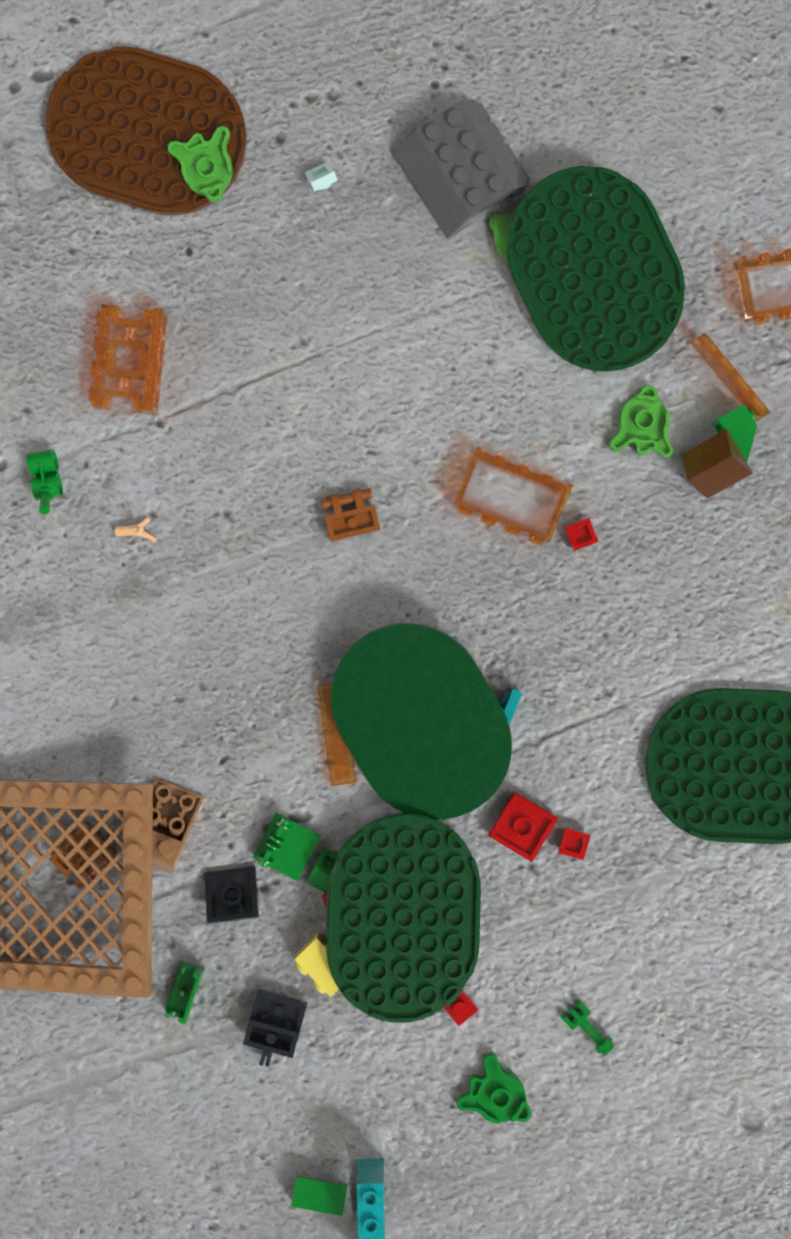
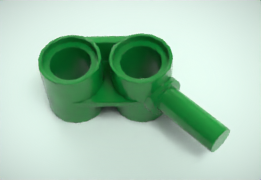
(47, 481)

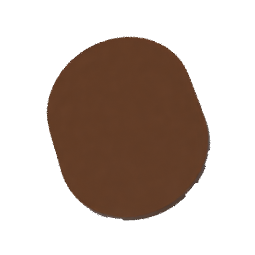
(122, 110)

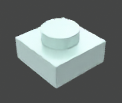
(321, 177)

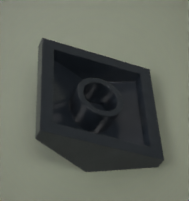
(231, 895)

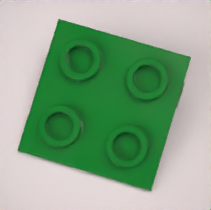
(286, 846)

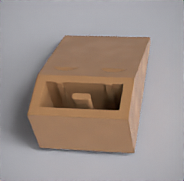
(172, 822)

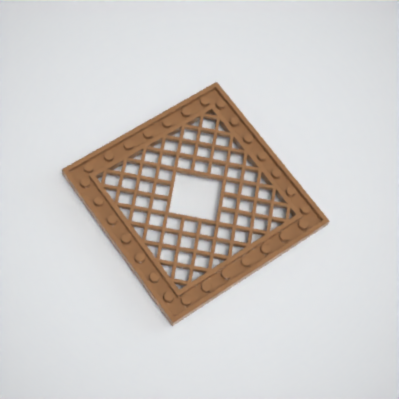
(137, 803)

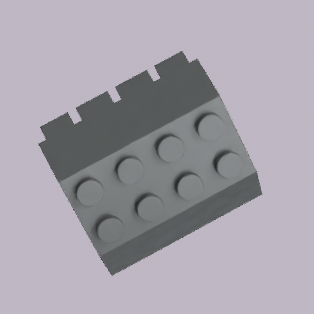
(460, 165)

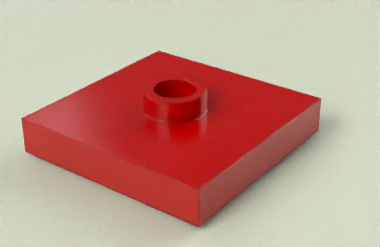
(522, 826)

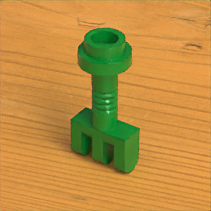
(603, 1045)

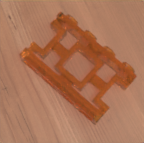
(150, 361)

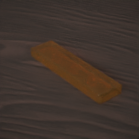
(729, 376)
(338, 755)

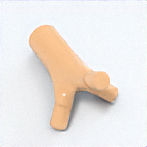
(135, 530)

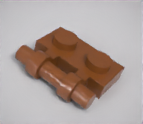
(352, 522)
(77, 859)

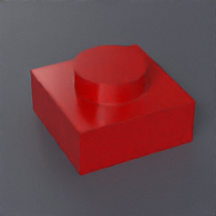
(581, 534)
(574, 843)
(461, 1008)

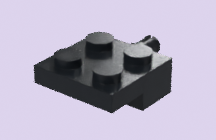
(274, 1025)

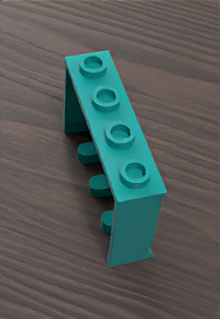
(371, 1199)

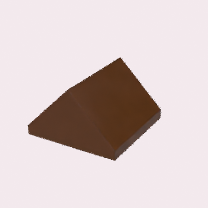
(715, 464)

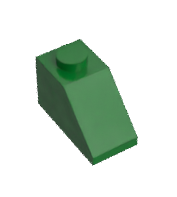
(741, 426)

